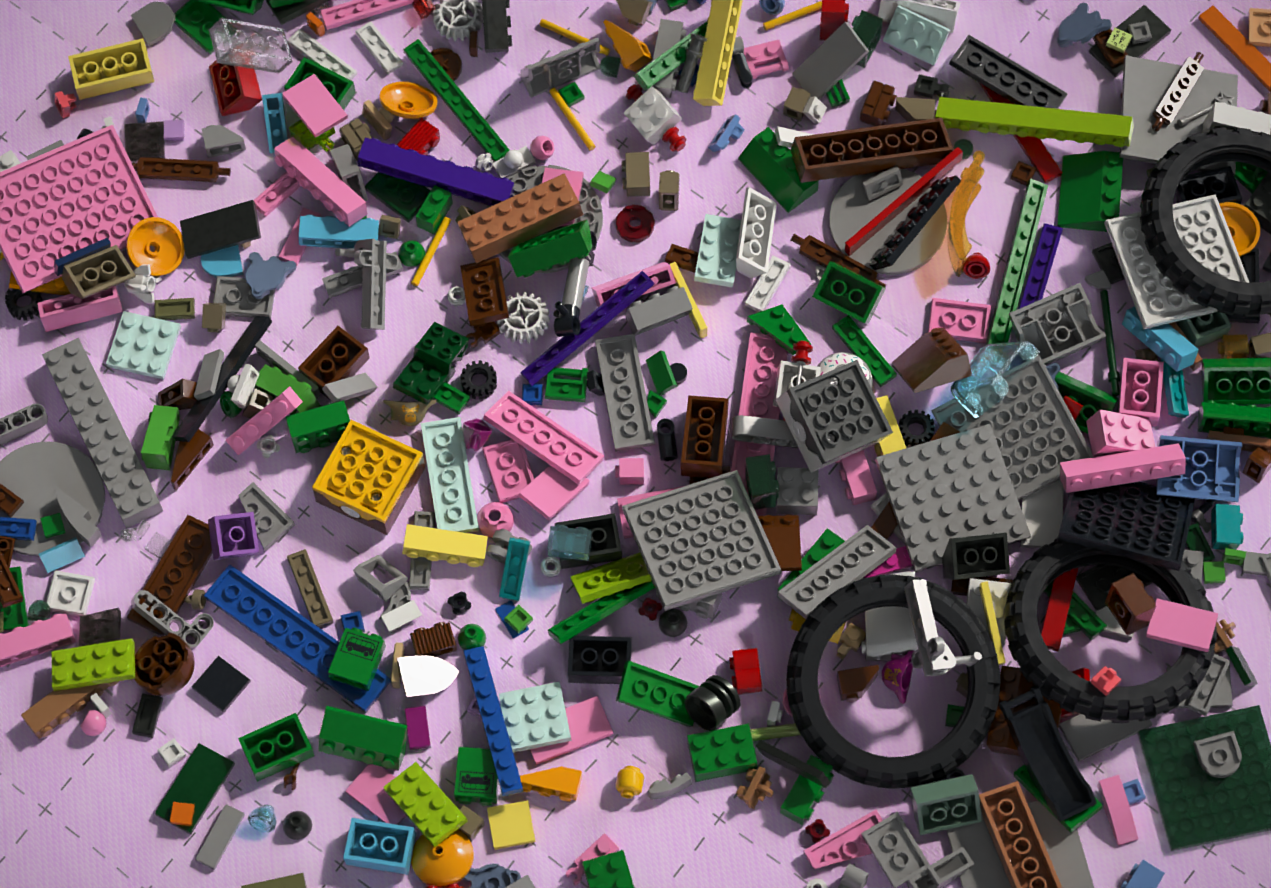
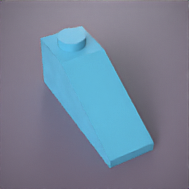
(275, 120)

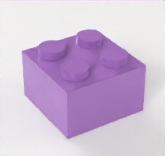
(233, 535)

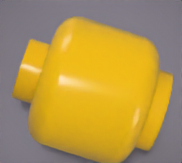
(629, 782)

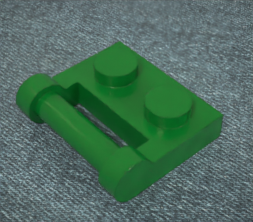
(565, 388)

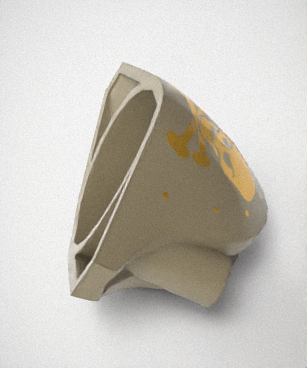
(408, 412)

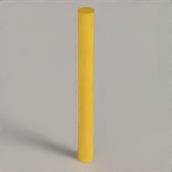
(793, 15)
(570, 35)
(572, 119)
(431, 250)

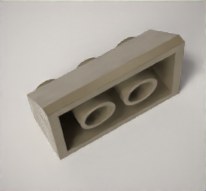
(97, 272)

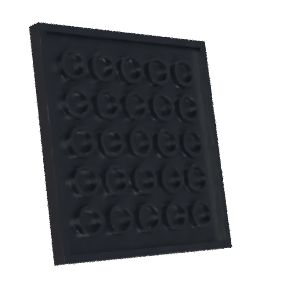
(1129, 523)

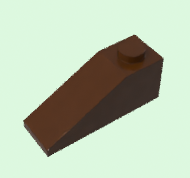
(189, 456)

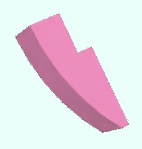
(1117, 810)

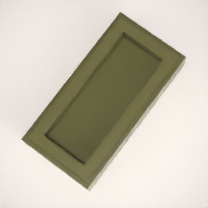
(175, 309)

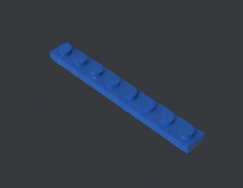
(493, 721)

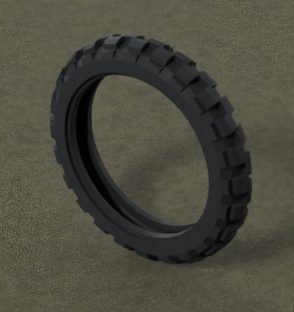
(1160, 230)
(1067, 688)
(834, 748)

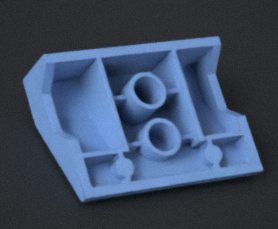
(1209, 470)

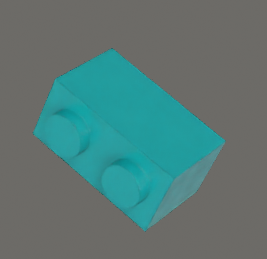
(1226, 527)

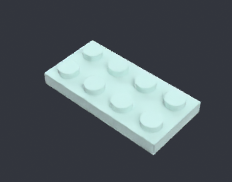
(718, 251)

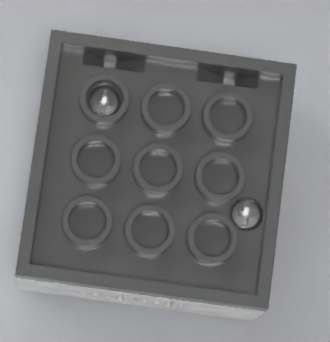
(834, 415)

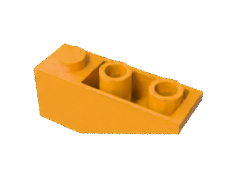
(632, 51)
(556, 781)

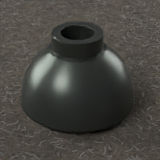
(673, 622)
(297, 825)

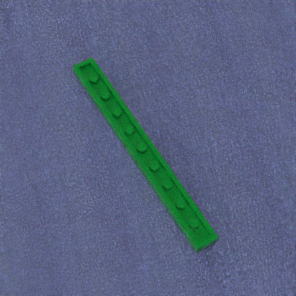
(1017, 261)

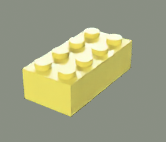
(111, 69)

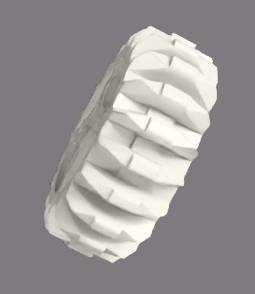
(461, 22)
(537, 312)

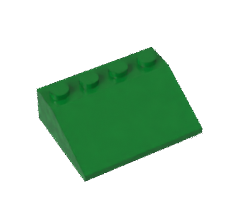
(1090, 190)

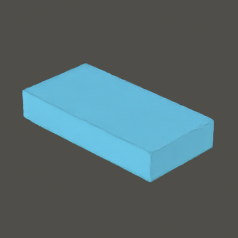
(61, 555)

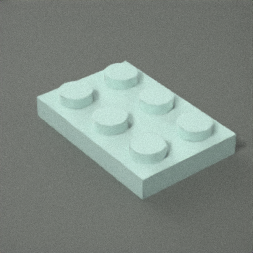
(916, 35)

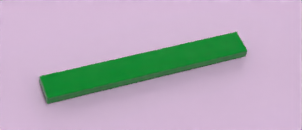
(456, 100)

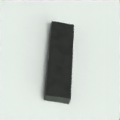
(792, 763)

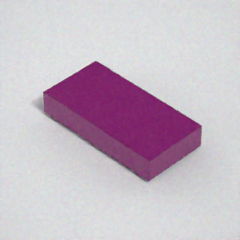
(417, 727)

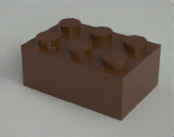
(334, 359)

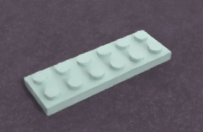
(449, 475)

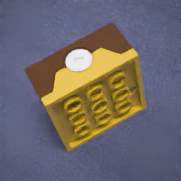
(369, 477)

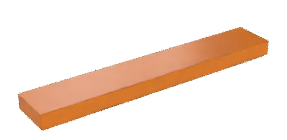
(1237, 45)

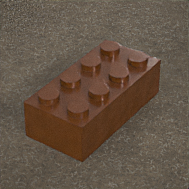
(704, 436)

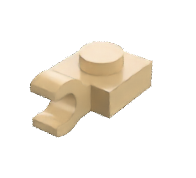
(850, 639)

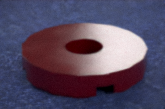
(638, 233)

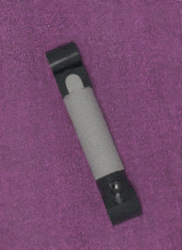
(568, 321)

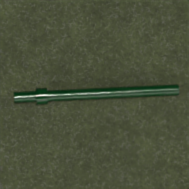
(1113, 374)

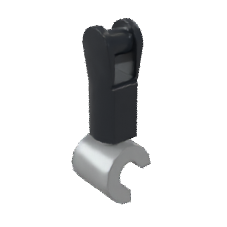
(741, 64)

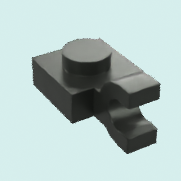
(928, 86)

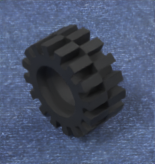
(29, 310)
(485, 389)
(920, 418)

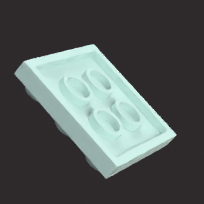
(143, 345)
(535, 716)

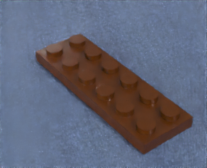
(177, 570)

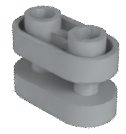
(501, 538)

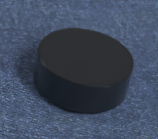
(679, 372)

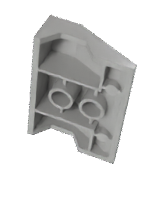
(561, 68)
(1058, 324)

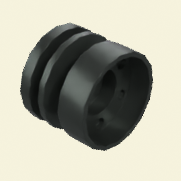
(712, 703)

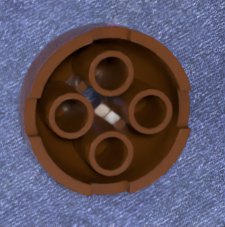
(164, 665)

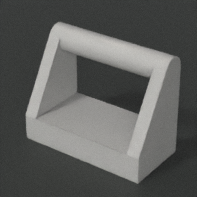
(385, 590)

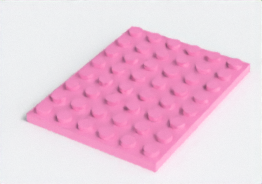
(67, 204)

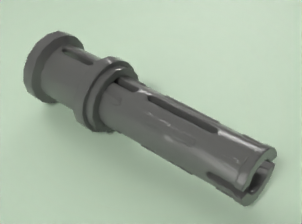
(693, 54)

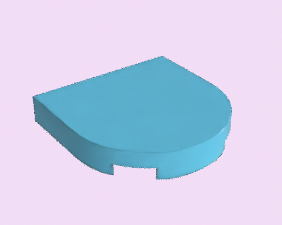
(223, 262)

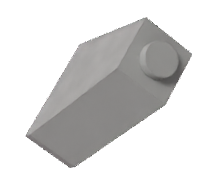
(348, 169)

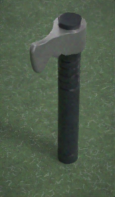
(1198, 515)

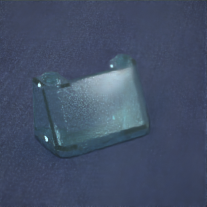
(986, 385)

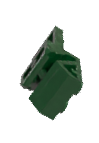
(431, 363)

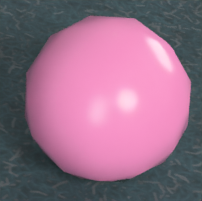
(542, 147)
(93, 723)

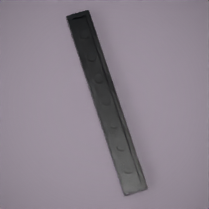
(228, 369)

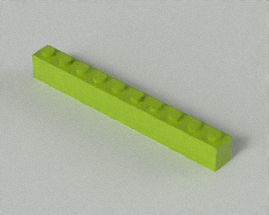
(1035, 121)

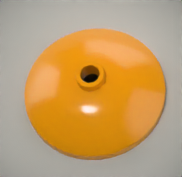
(408, 100)
(1242, 226)
(163, 237)
(447, 866)

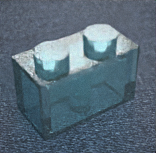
(569, 542)

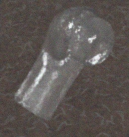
(135, 534)

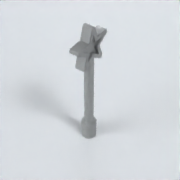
(1222, 99)

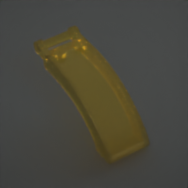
(963, 198)

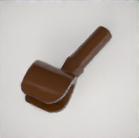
(291, 778)

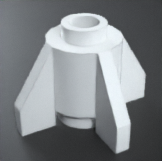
(143, 283)

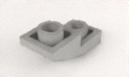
(663, 789)

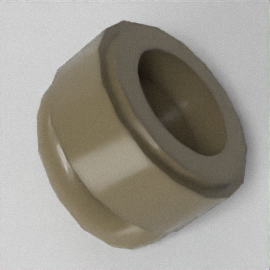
(197, 599)

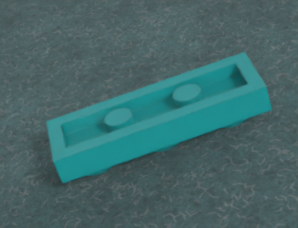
(1175, 392)
(514, 569)

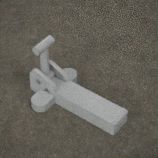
(373, 257)
(932, 651)

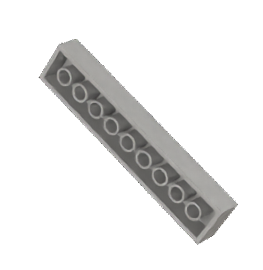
(102, 433)

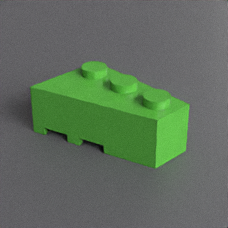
(274, 382)
(158, 442)

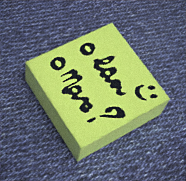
(1119, 40)

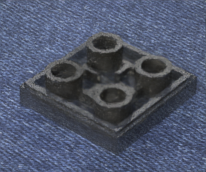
(145, 140)
(100, 627)

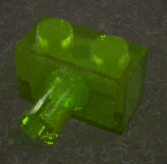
(307, 139)

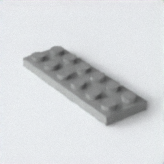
(624, 392)
(837, 569)

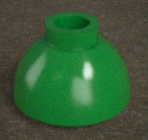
(411, 253)
(228, 406)
(471, 636)

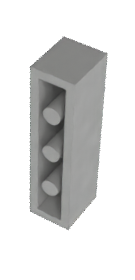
(668, 35)

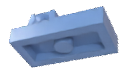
(729, 128)

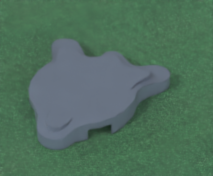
(1081, 26)
(267, 275)
(491, 877)

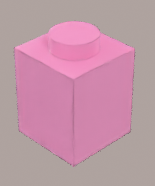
(630, 471)

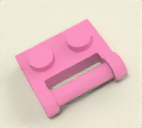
(765, 54)

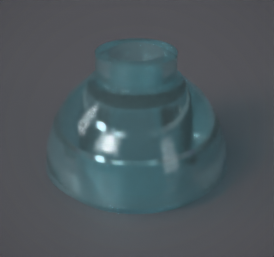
(263, 819)

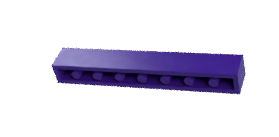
(431, 171)

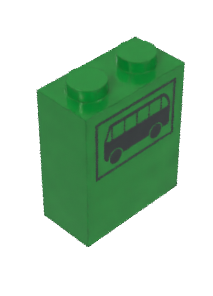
(357, 658)
(475, 777)

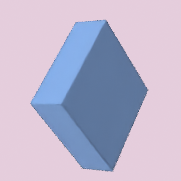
(142, 110)
(1134, 791)

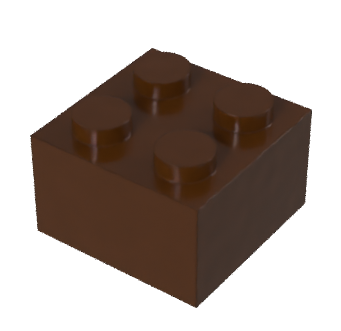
(1130, 604)

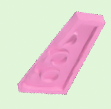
(843, 844)

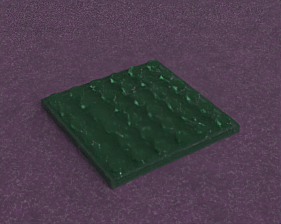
(1200, 806)

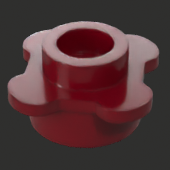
(650, 603)
(817, 825)

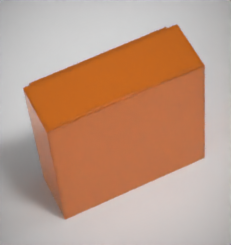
(315, 24)
(182, 814)

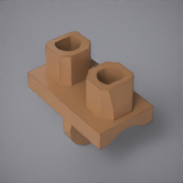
(1222, 640)
(757, 789)

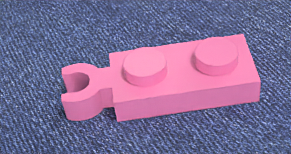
(600, 847)

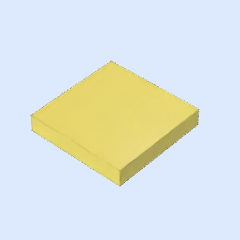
(511, 825)

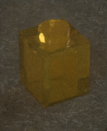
(1233, 346)

